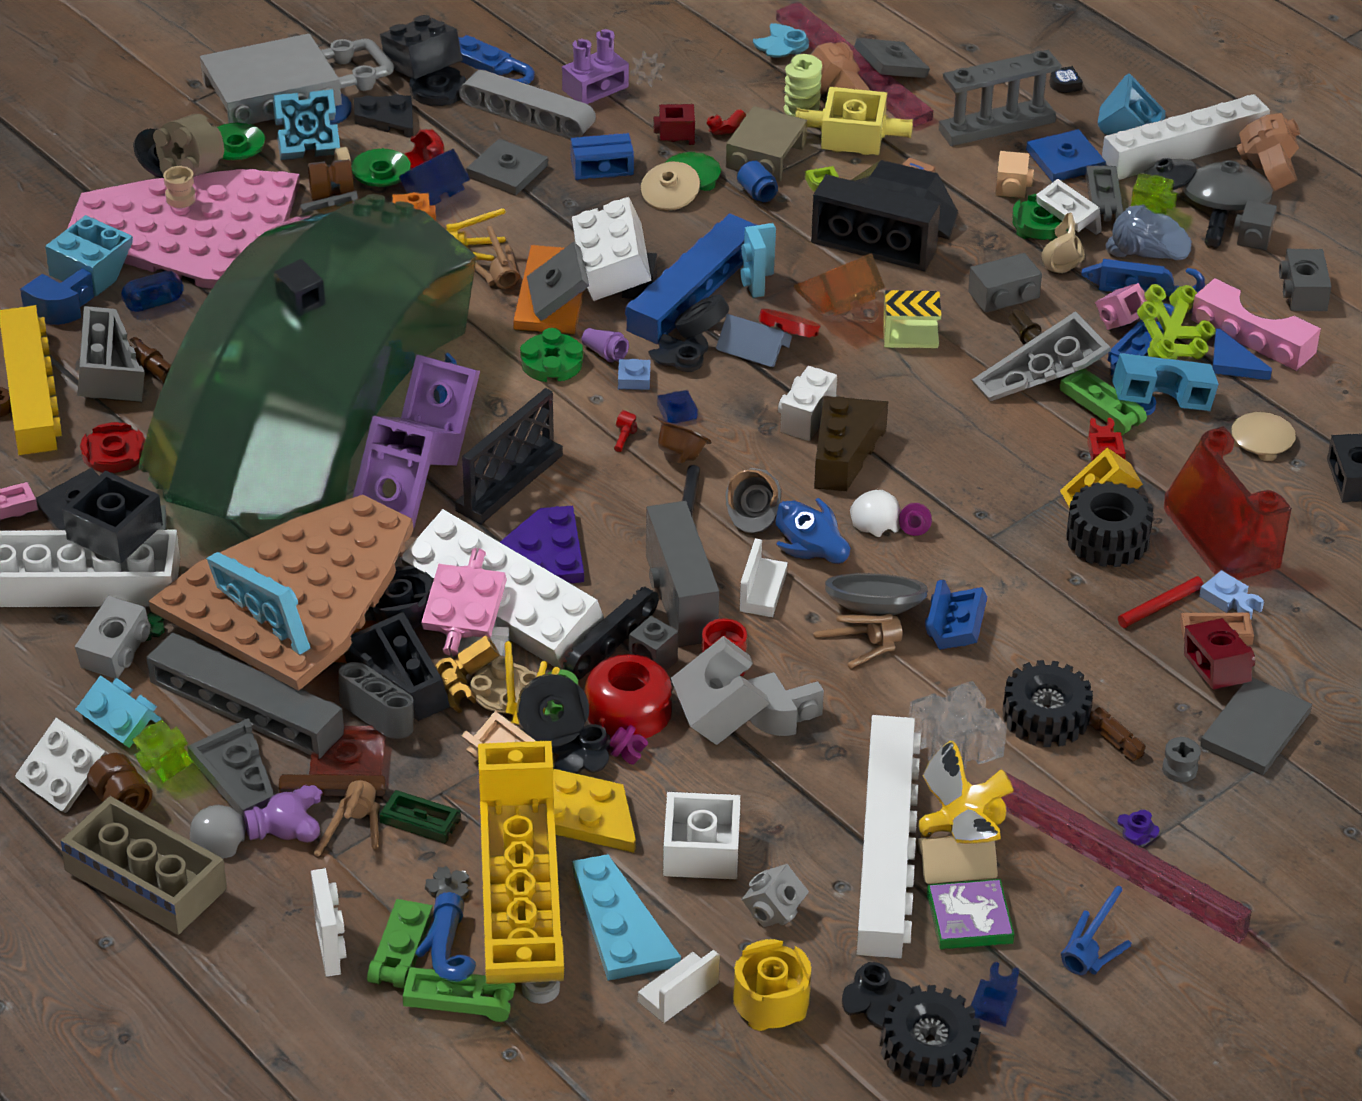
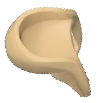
(1061, 253)

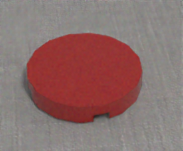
(789, 323)
(112, 447)

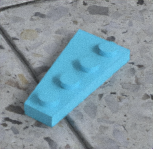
(262, 596)
(621, 924)

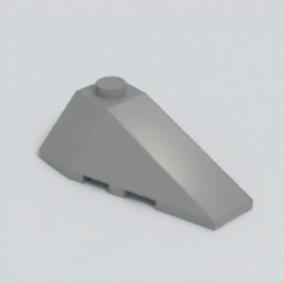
(1054, 353)

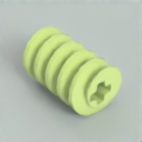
(802, 84)

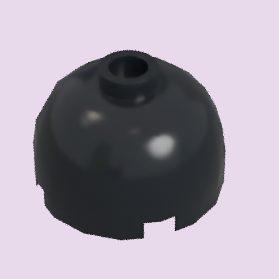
(406, 594)

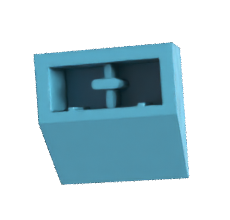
(91, 247)

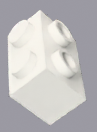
(804, 403)

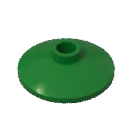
(241, 140)
(380, 167)

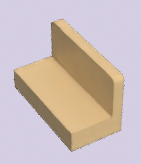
(954, 862)

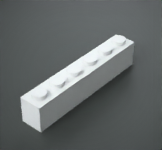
(1181, 136)

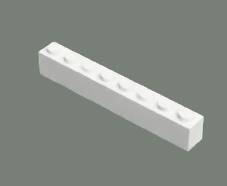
(887, 838)

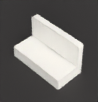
(1062, 199)
(761, 583)
(680, 985)

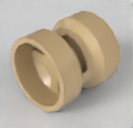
(179, 186)

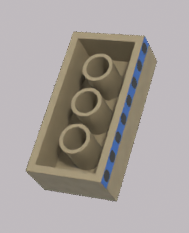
(144, 865)

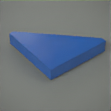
(1235, 360)

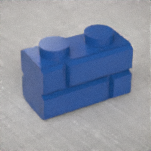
(602, 156)

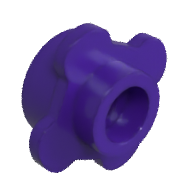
(1138, 827)

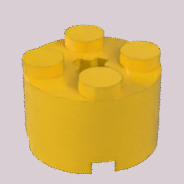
(772, 984)

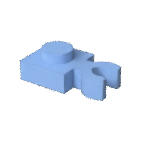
(1230, 593)

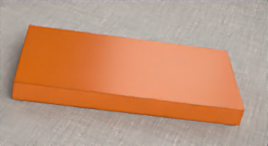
(563, 319)

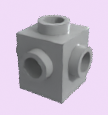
(775, 896)

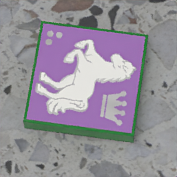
(970, 914)

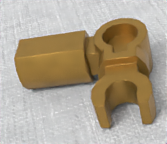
(468, 662)

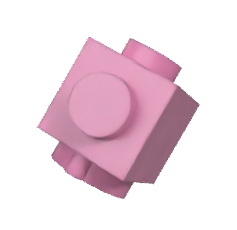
(1121, 306)

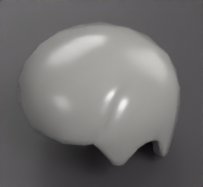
(218, 830)

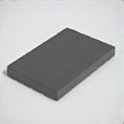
(1256, 725)

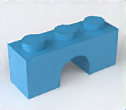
(1188, 382)

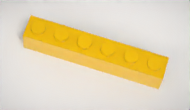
(28, 380)

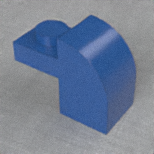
(59, 301)

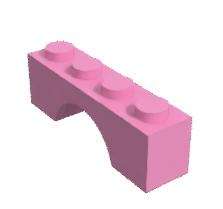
(1283, 340)

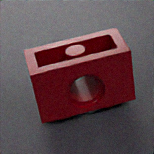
(1218, 653)

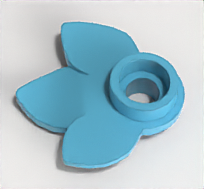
(783, 41)

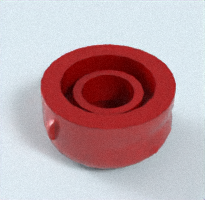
(628, 693)

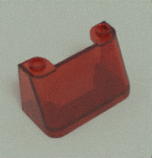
(1219, 515)

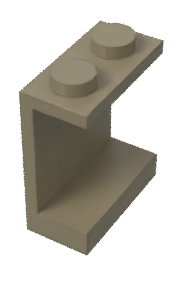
(765, 138)

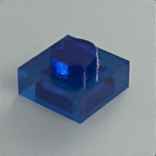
(677, 407)

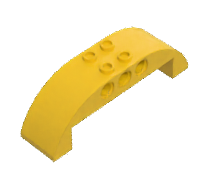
(519, 863)

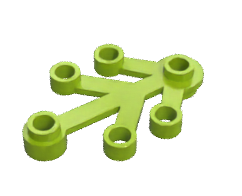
(1163, 344)

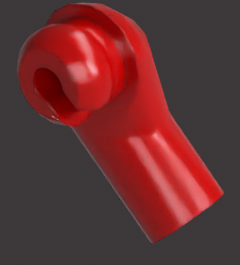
(728, 126)

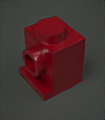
(675, 122)

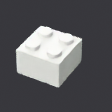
(701, 835)

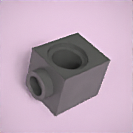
(655, 641)

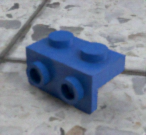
(955, 616)

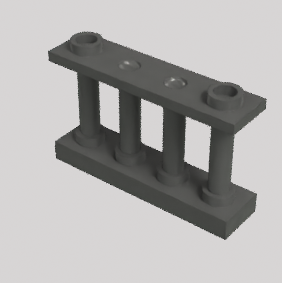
(1005, 119)

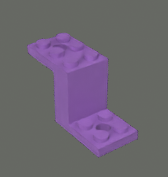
(420, 438)

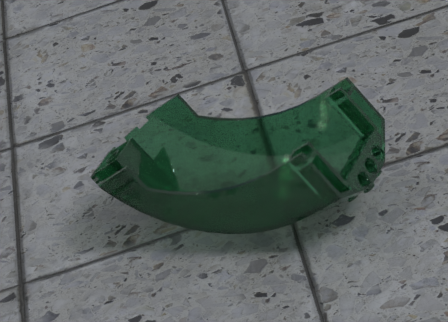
(277, 403)

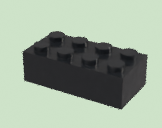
(875, 221)

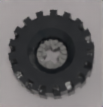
(1050, 685)
(934, 1014)

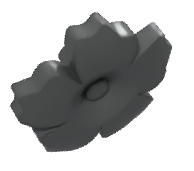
(445, 882)

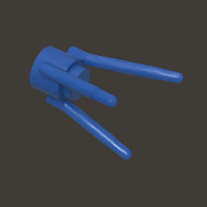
(1082, 952)

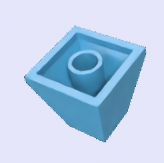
(1128, 108)

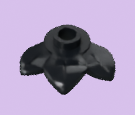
(682, 355)
(585, 751)
(872, 992)

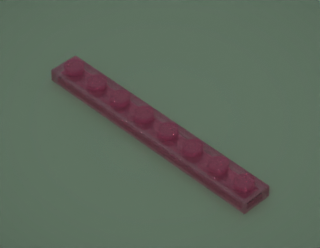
(900, 101)
(1128, 860)

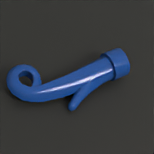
(447, 915)

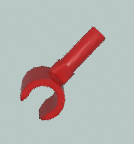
(627, 424)

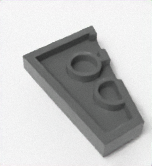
(234, 766)

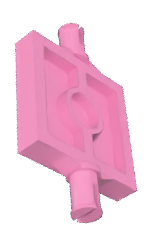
(464, 601)

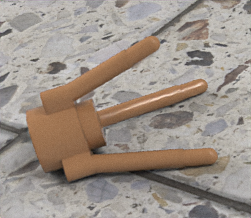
(502, 269)
(882, 629)
(356, 804)

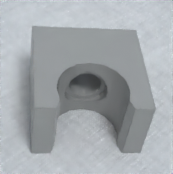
(715, 694)

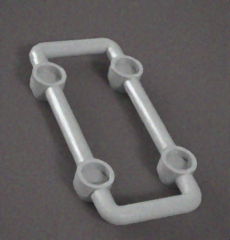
(362, 76)

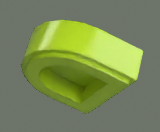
(815, 176)

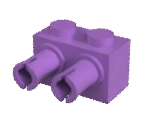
(595, 74)

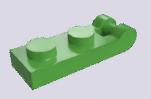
(1102, 400)
(398, 945)
(430, 991)

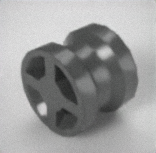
(1181, 759)

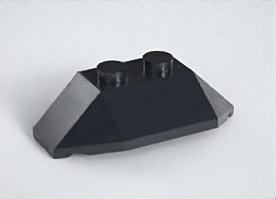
(915, 183)

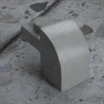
(786, 706)

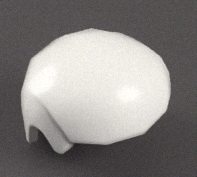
(876, 512)

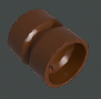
(330, 180)
(118, 778)

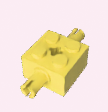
(855, 121)

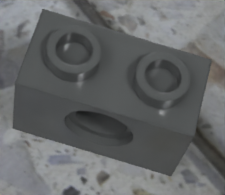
(1305, 279)

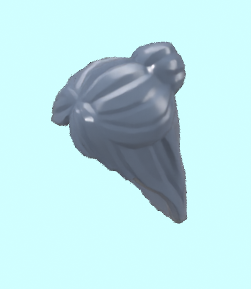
(1148, 235)

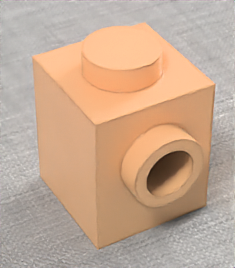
(1013, 174)

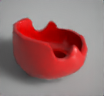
(426, 147)

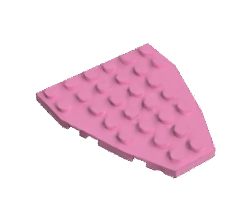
(197, 239)

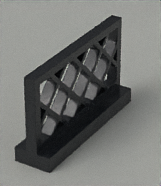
(523, 462)

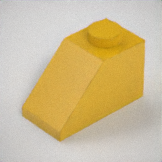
(1104, 468)

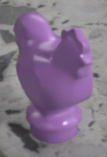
(285, 816)

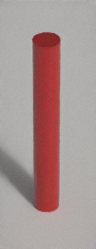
(1160, 602)

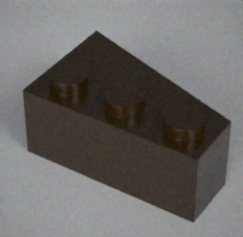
(846, 438)

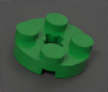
(1029, 223)
(551, 356)

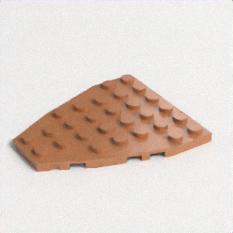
(331, 560)

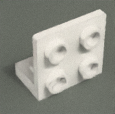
(60, 765)

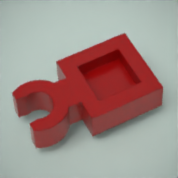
(1104, 437)

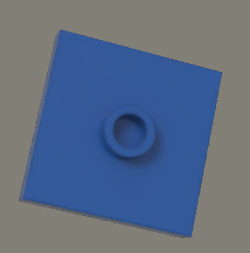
(1064, 155)

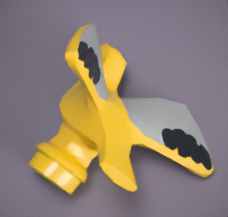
(966, 809)

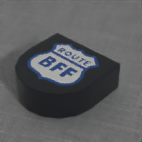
(1066, 80)

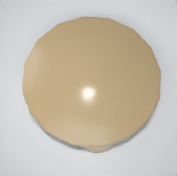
(1263, 434)
(491, 686)

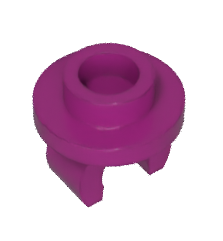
(915, 519)
(625, 742)

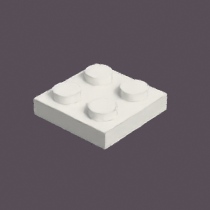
(328, 922)

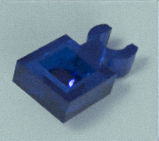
(996, 997)

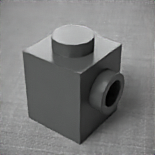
(1255, 225)

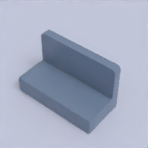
(752, 340)

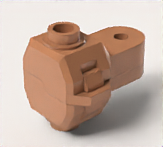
(838, 67)
(1269, 146)

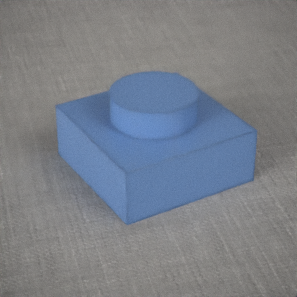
(634, 374)

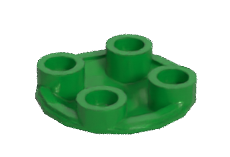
(705, 166)

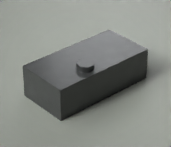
(680, 570)

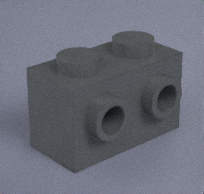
(1004, 282)

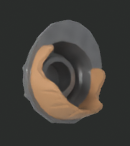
(753, 500)

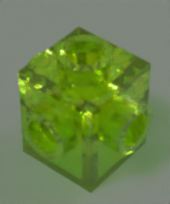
(1154, 193)
(162, 750)

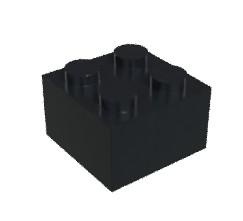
(421, 46)
(112, 517)

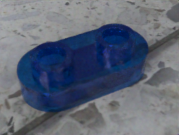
(152, 291)

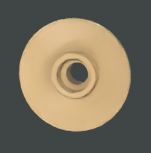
(670, 186)

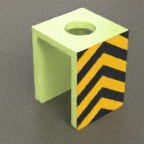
(911, 319)

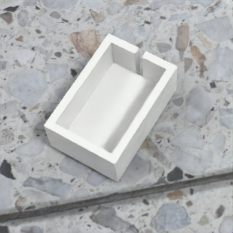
(612, 248)

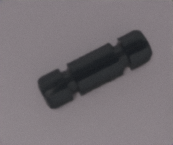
(1216, 227)

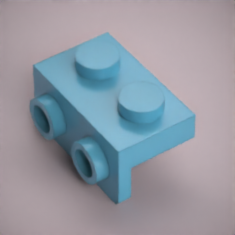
(758, 257)
(116, 711)

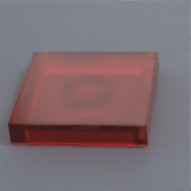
(355, 753)

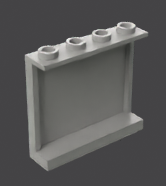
(255, 73)

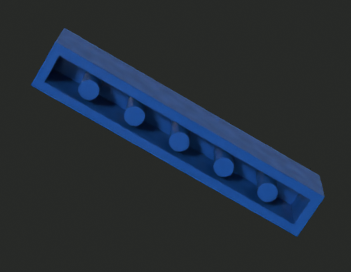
(688, 280)

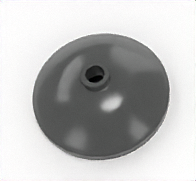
(1228, 186)
(876, 593)

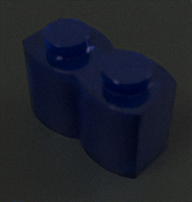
(437, 177)

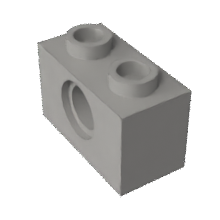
(113, 637)

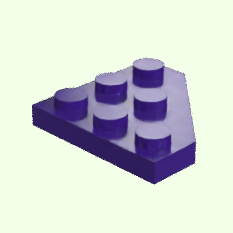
(550, 541)

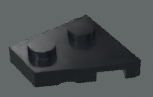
(385, 112)

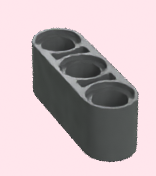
(376, 700)

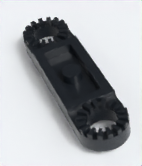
(611, 632)

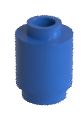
(757, 181)

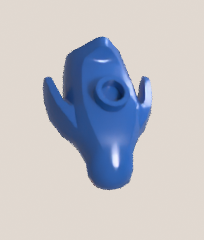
(811, 532)

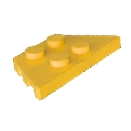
(592, 811)

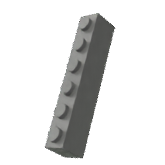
(246, 693)

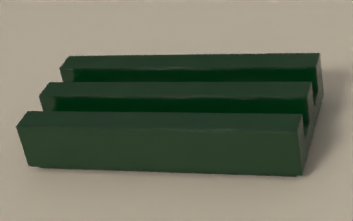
(418, 820)

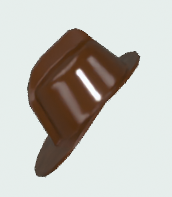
(679, 442)

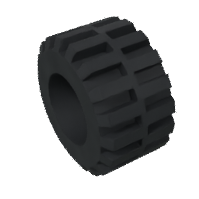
(1109, 524)

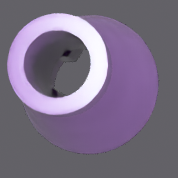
(607, 344)

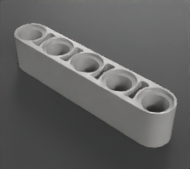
(527, 104)

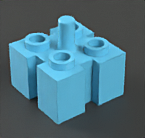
(306, 124)

